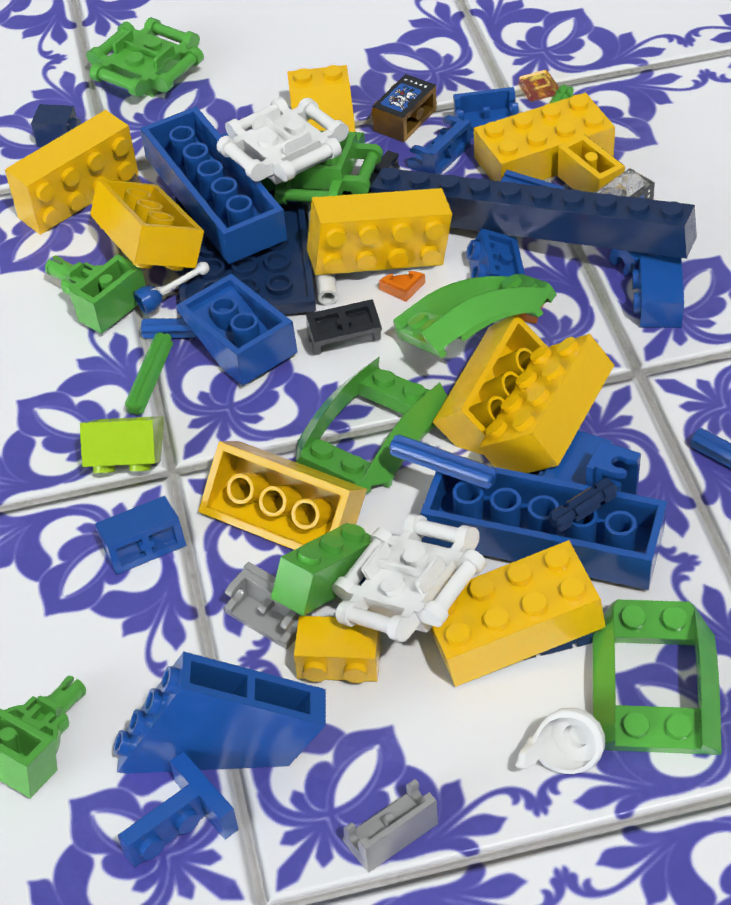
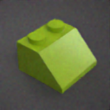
(121, 442)

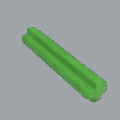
(148, 373)

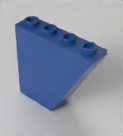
(220, 719)

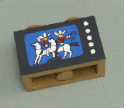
(404, 108)

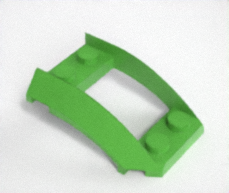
(469, 308)
(383, 387)
(650, 726)

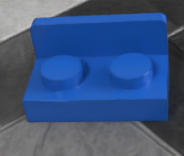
(494, 255)

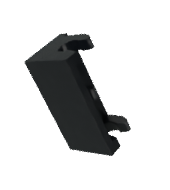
(343, 324)

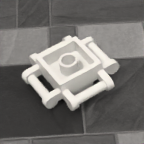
(282, 140)
(408, 580)

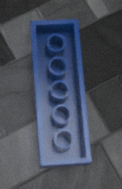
(214, 189)
(512, 518)

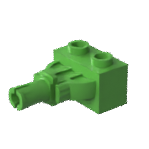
(101, 291)
(32, 737)

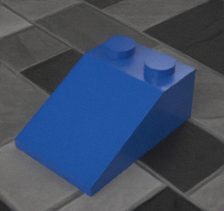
(239, 328)

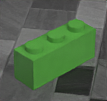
(309, 571)

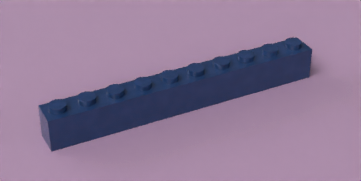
(556, 213)

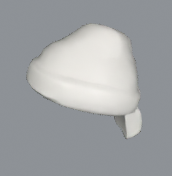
(565, 742)

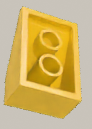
(328, 88)

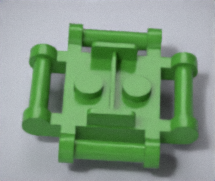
(144, 61)
(332, 175)

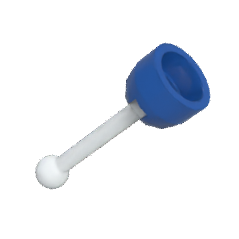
(150, 298)

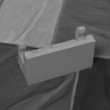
(257, 610)
(392, 828)

